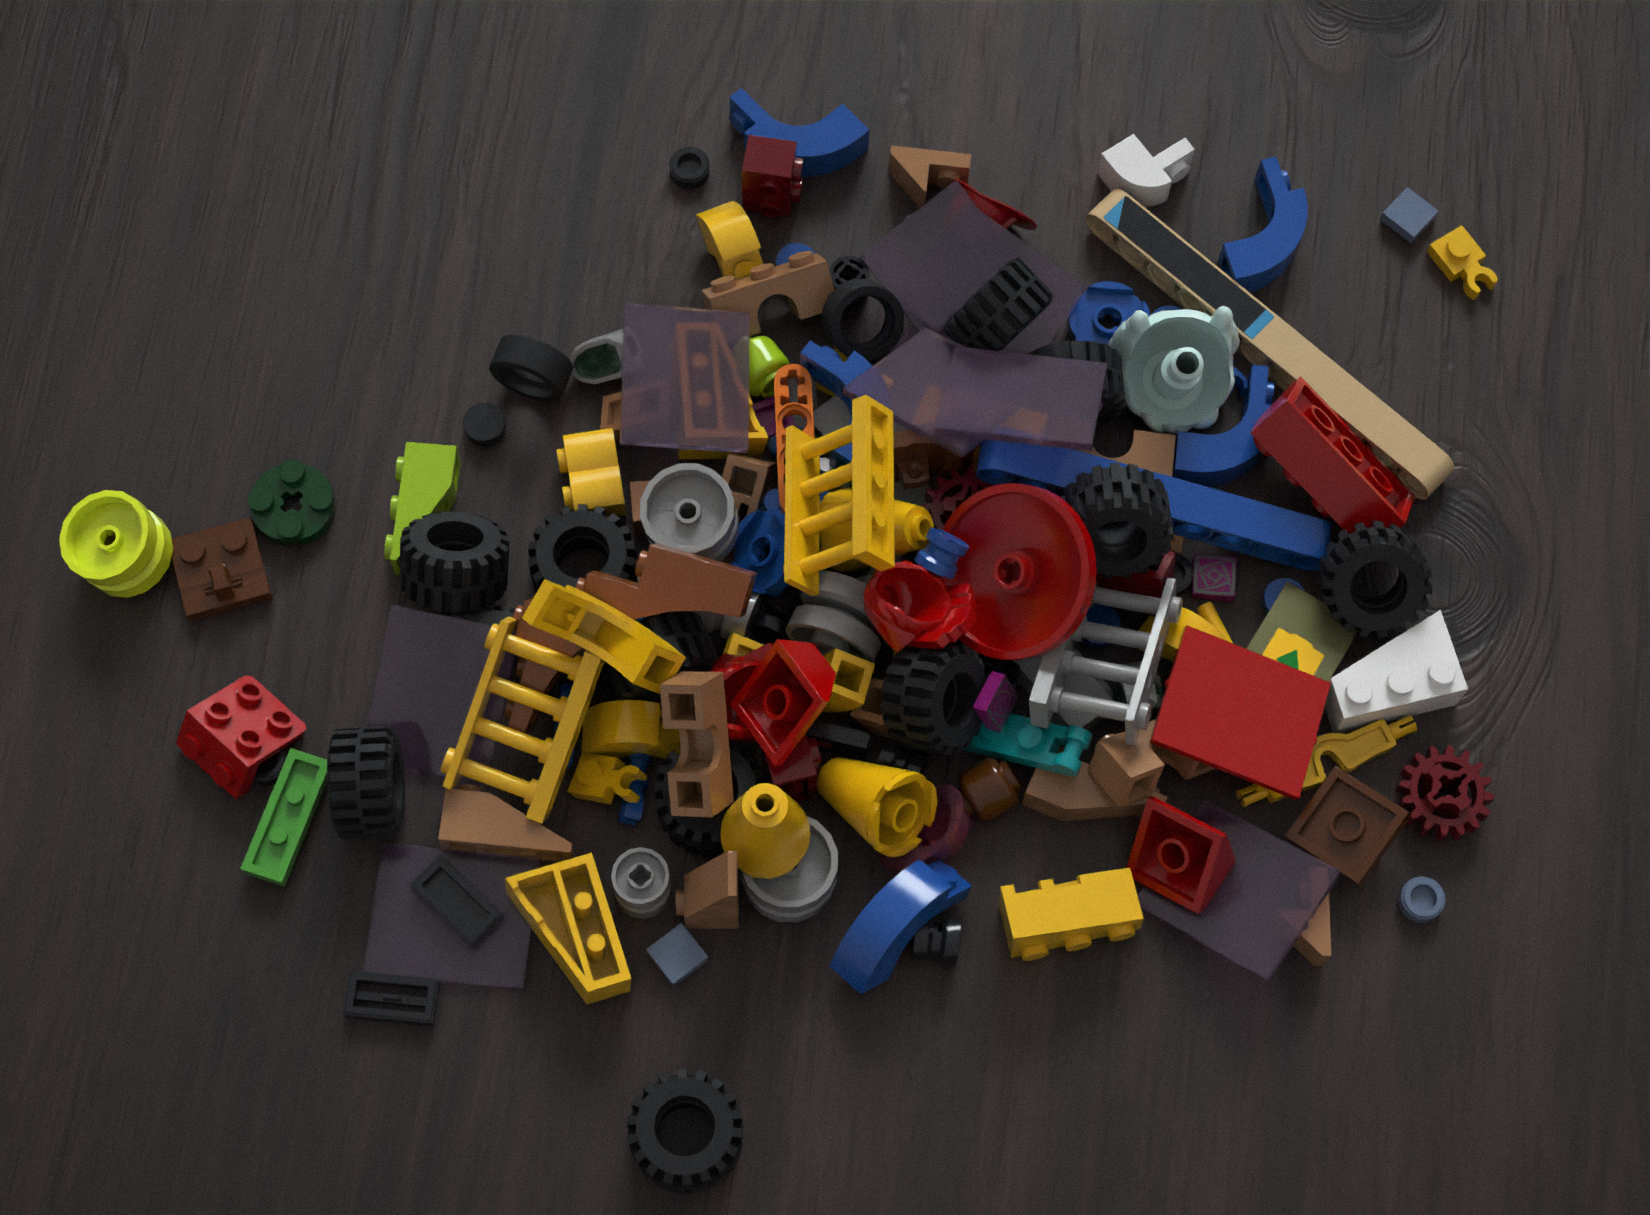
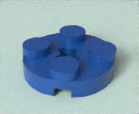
(1095, 303)
(754, 534)

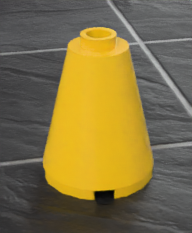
(910, 528)
(880, 802)
(766, 832)

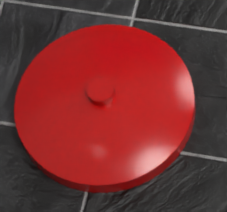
(1026, 568)

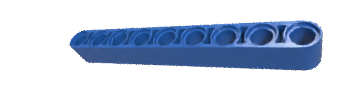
(1195, 509)

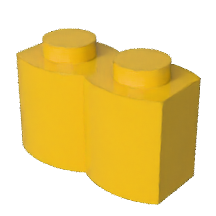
(592, 471)

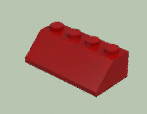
(1330, 461)

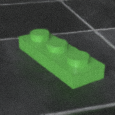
(286, 818)

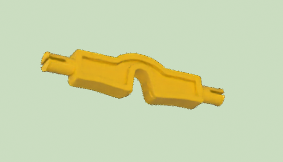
(1346, 750)

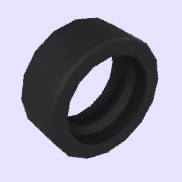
(842, 297)
(531, 367)

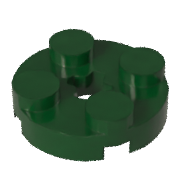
(289, 481)

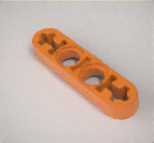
(784, 409)

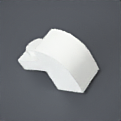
(1141, 175)

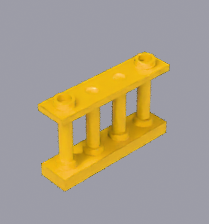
(871, 500)
(551, 752)

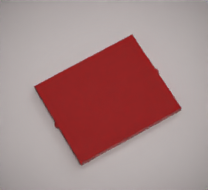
(1240, 712)

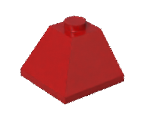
(784, 696)

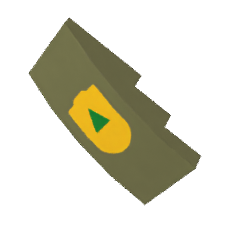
(1302, 634)

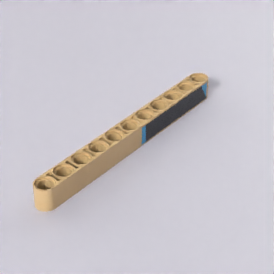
(1266, 337)

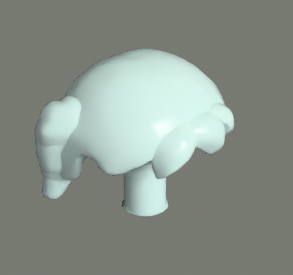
(1177, 366)

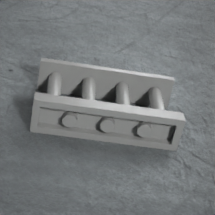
(1050, 696)

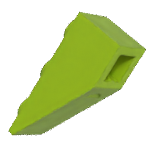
(427, 486)

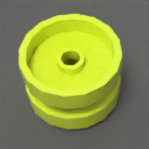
(116, 543)

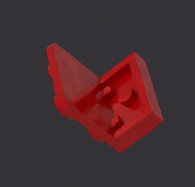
(237, 733)

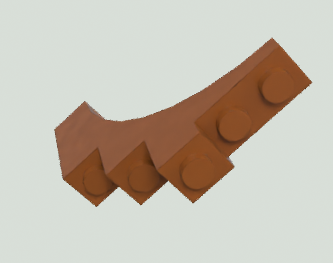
(667, 583)

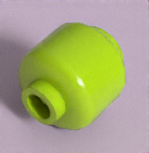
(764, 362)

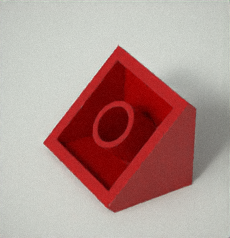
(1179, 855)

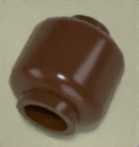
(989, 788)

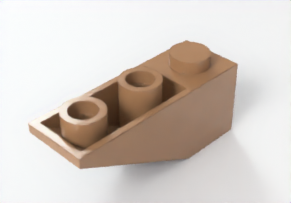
(1077, 797)

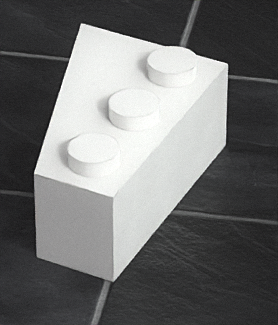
(1399, 679)

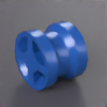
(942, 553)

